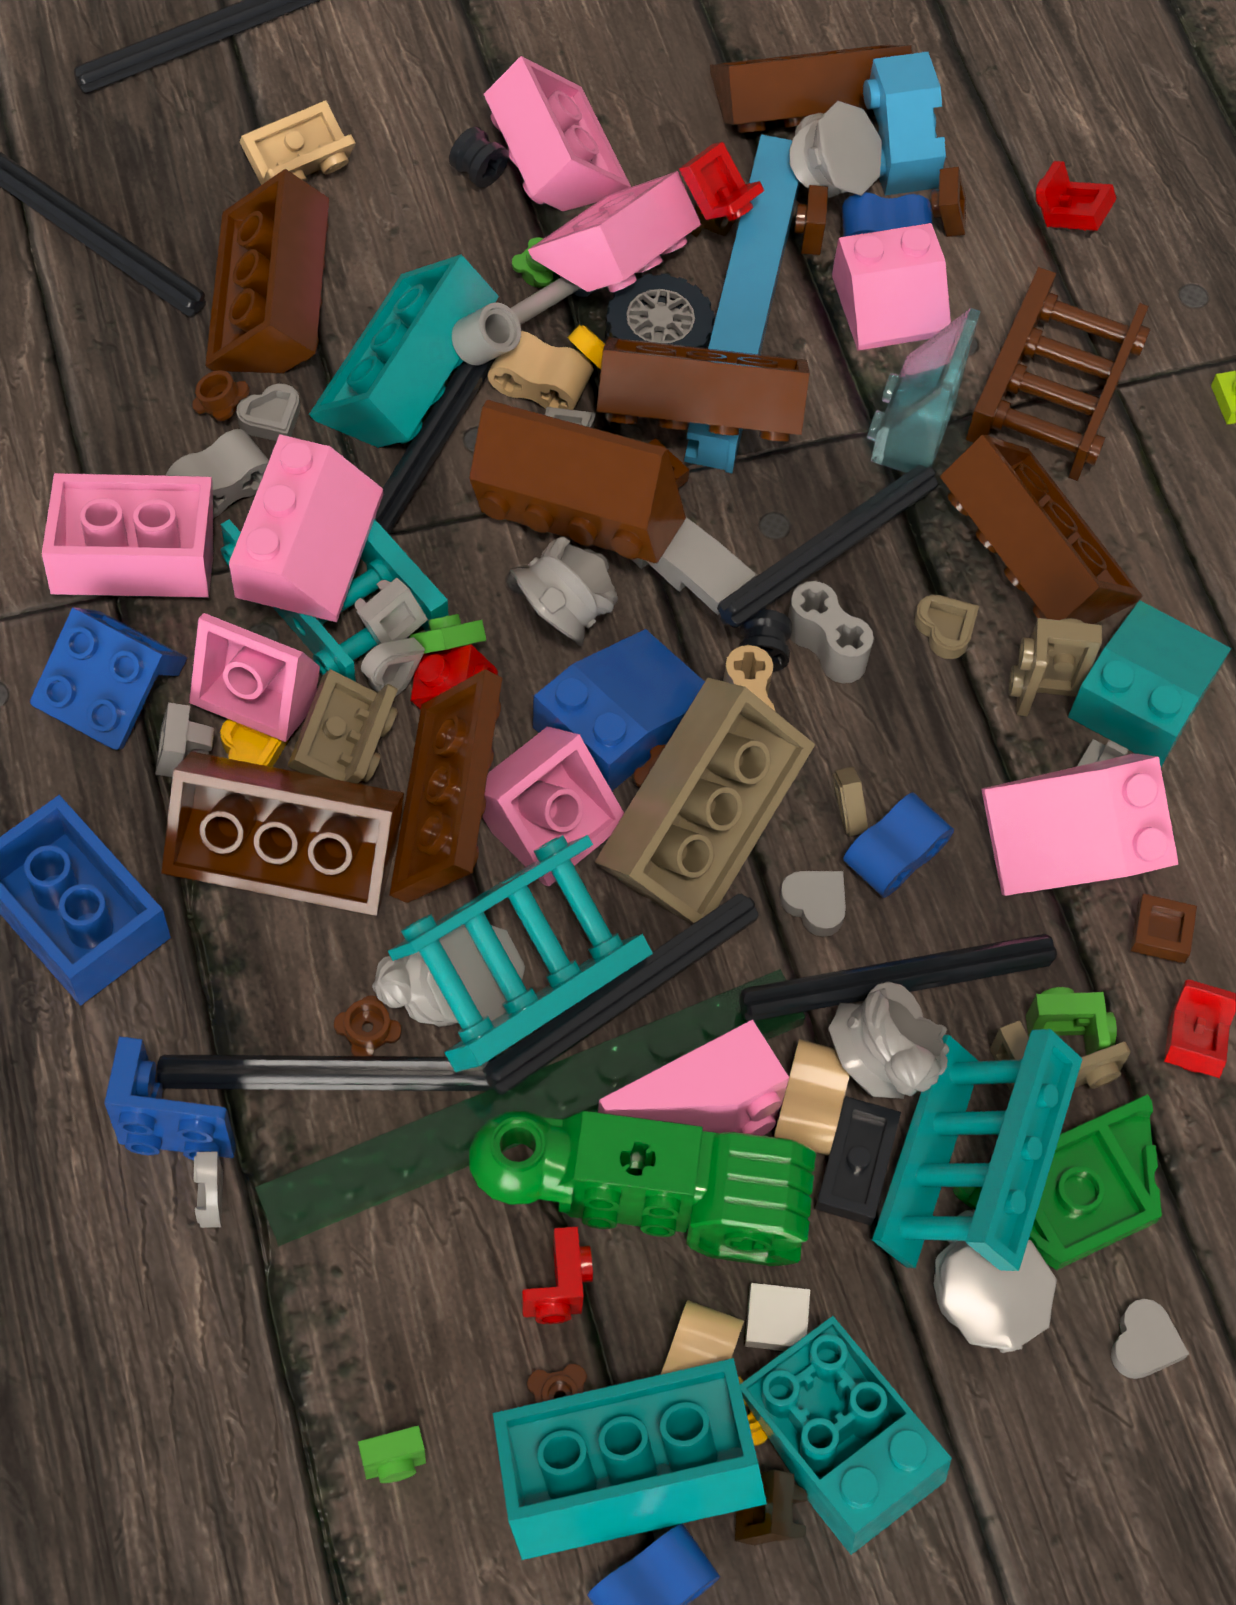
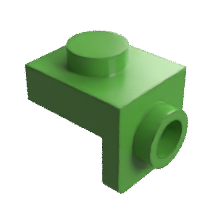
(1074, 1015)

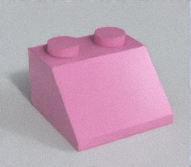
(892, 285)
(251, 678)
(549, 792)

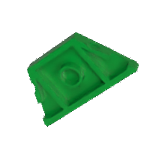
(1096, 1186)

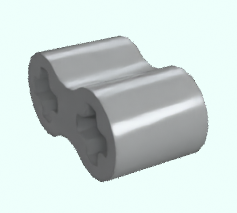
(232, 463)
(829, 632)

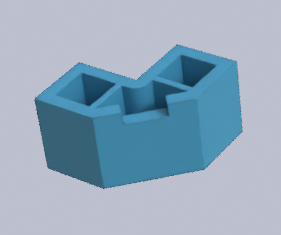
(903, 99)

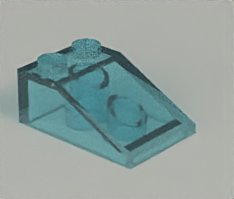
(923, 398)

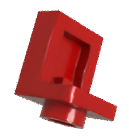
(718, 184)
(1073, 203)
(446, 669)
(1200, 1028)
(571, 1268)

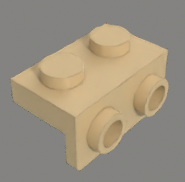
(298, 143)

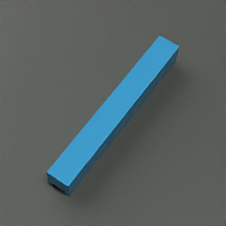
(750, 283)

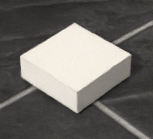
(776, 1316)

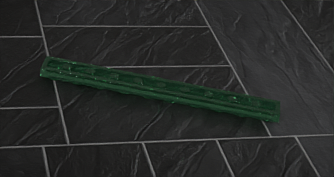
(442, 1140)

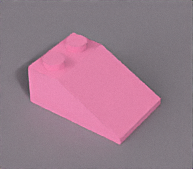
(1080, 825)
(719, 1086)

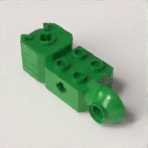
(731, 1189)

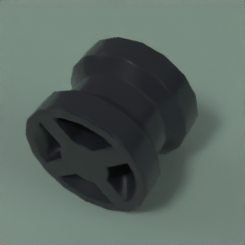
(478, 157)
(769, 632)

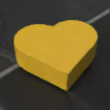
(588, 344)
(249, 744)

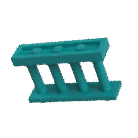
(384, 562)
(523, 1006)
(1018, 1167)

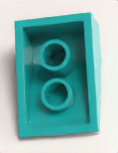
(1148, 682)

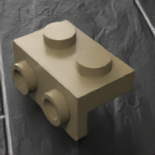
(1054, 660)
(344, 730)

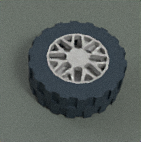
(661, 312)

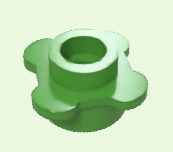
(532, 271)

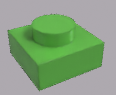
(449, 633)
(393, 1455)

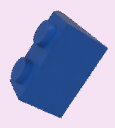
(620, 702)

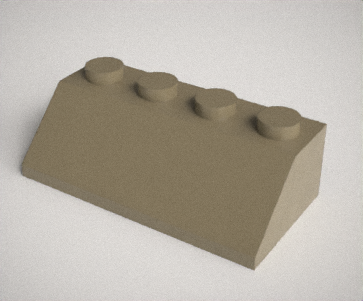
(705, 801)

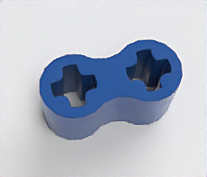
(874, 213)
(898, 844)
(663, 1574)

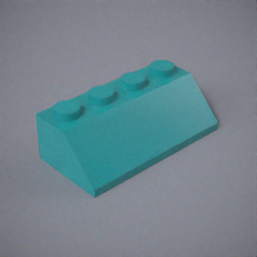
(403, 355)
(627, 1459)

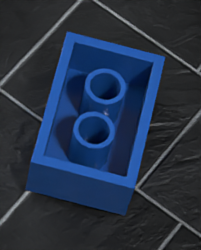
(75, 901)

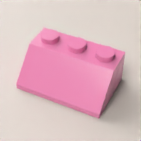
(554, 137)
(620, 235)
(304, 530)
(129, 535)

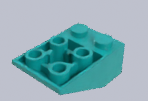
(845, 1434)

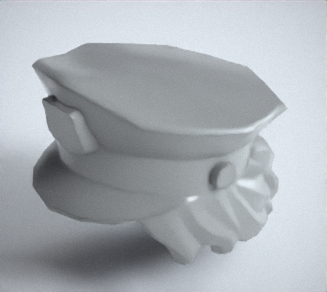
(837, 150)
(568, 587)
(411, 984)
(889, 1043)
(992, 1304)

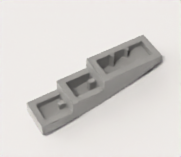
(701, 565)

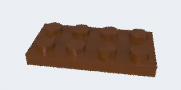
(447, 787)

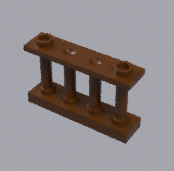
(1027, 340)

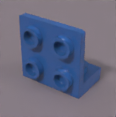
(102, 676)
(151, 1123)

